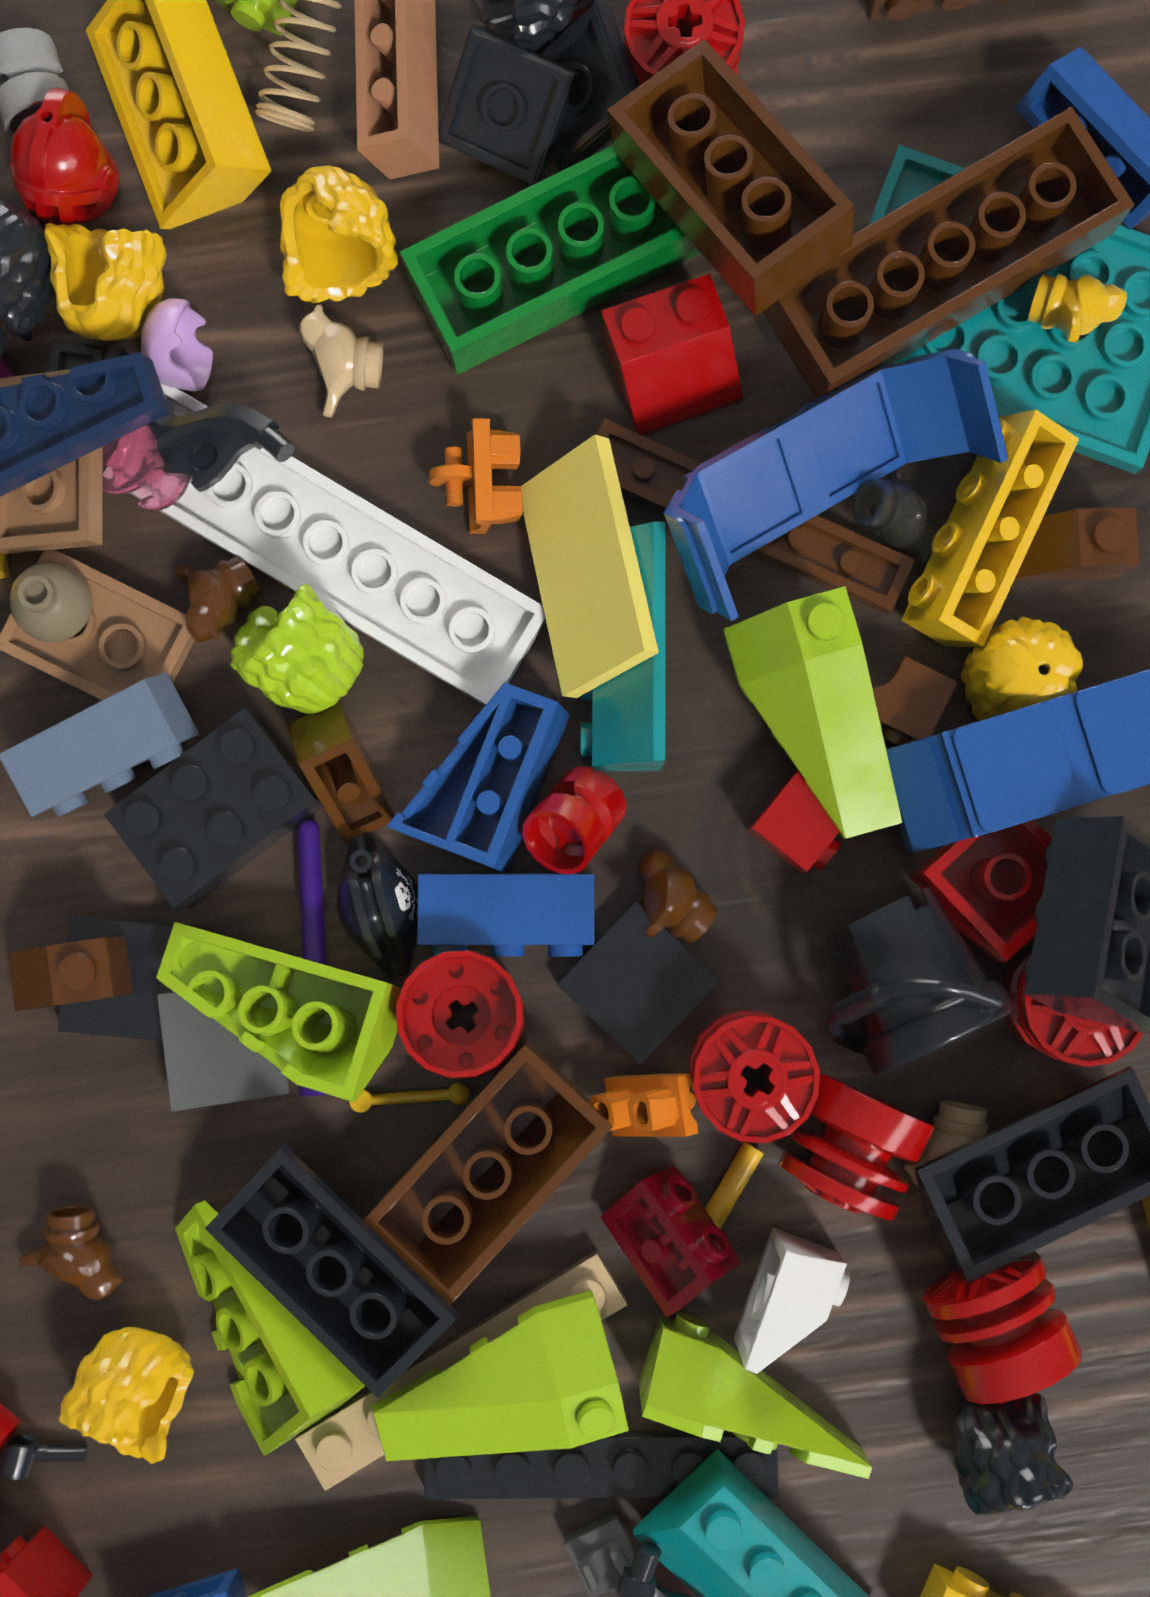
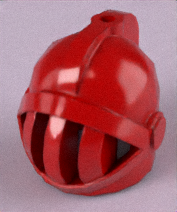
(62, 163)

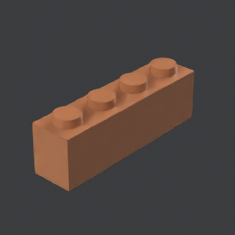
(397, 85)

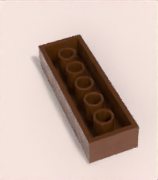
(951, 254)

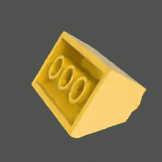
(178, 106)

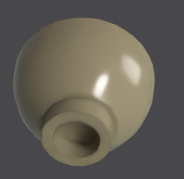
(50, 601)

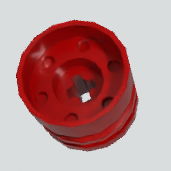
(656, 28)
(426, 1014)
(1060, 1034)
(718, 1086)
(856, 1149)
(1003, 1331)

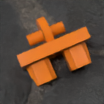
(484, 451)
(648, 1105)

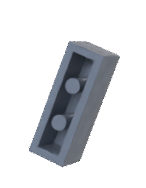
(100, 746)

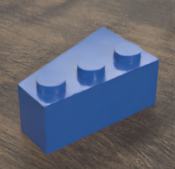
(489, 780)

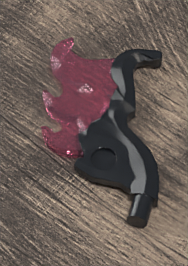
(186, 448)

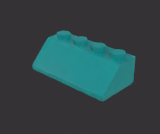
(630, 708)
(736, 1542)

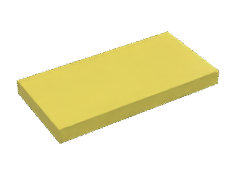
(587, 568)

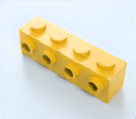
(989, 532)

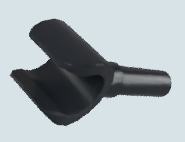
(25, 1449)

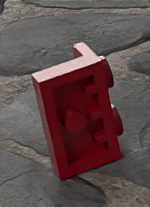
(670, 1239)

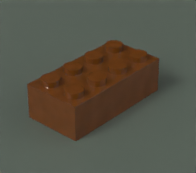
(731, 177)

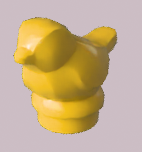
(1075, 304)

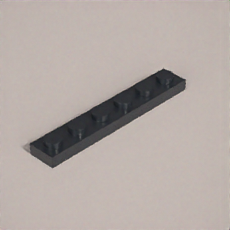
(613, 1467)

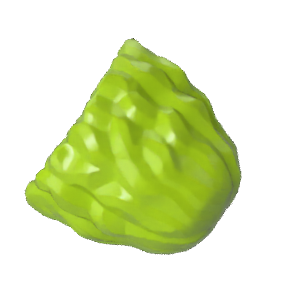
(299, 656)

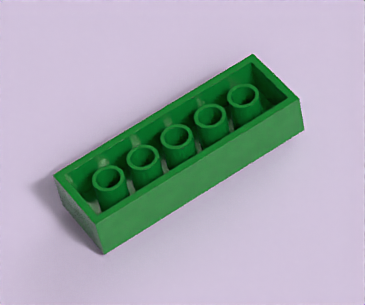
(541, 258)

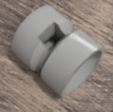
(26, 74)

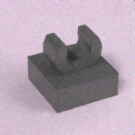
(600, 1553)

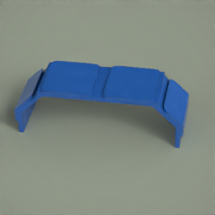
(822, 456)
(1023, 764)

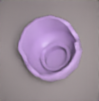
(172, 344)

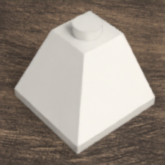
(788, 1297)

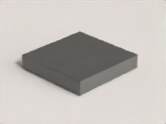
(208, 1061)

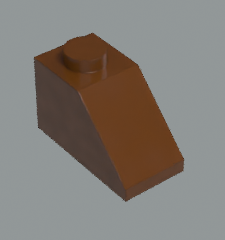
(1082, 546)
(340, 772)
(70, 973)

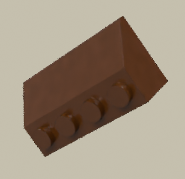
(488, 1172)

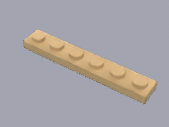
(349, 1435)

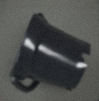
(910, 985)

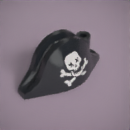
(378, 905)

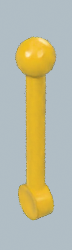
(457, 1094)

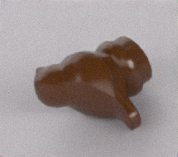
(216, 596)
(672, 898)
(76, 1252)

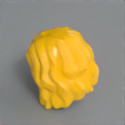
(334, 236)
(105, 279)
(1006, 672)
(129, 1392)

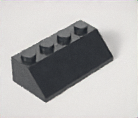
(1040, 1176)
(331, 1271)

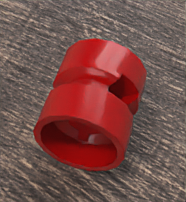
(574, 820)

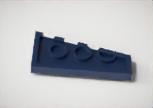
(72, 414)

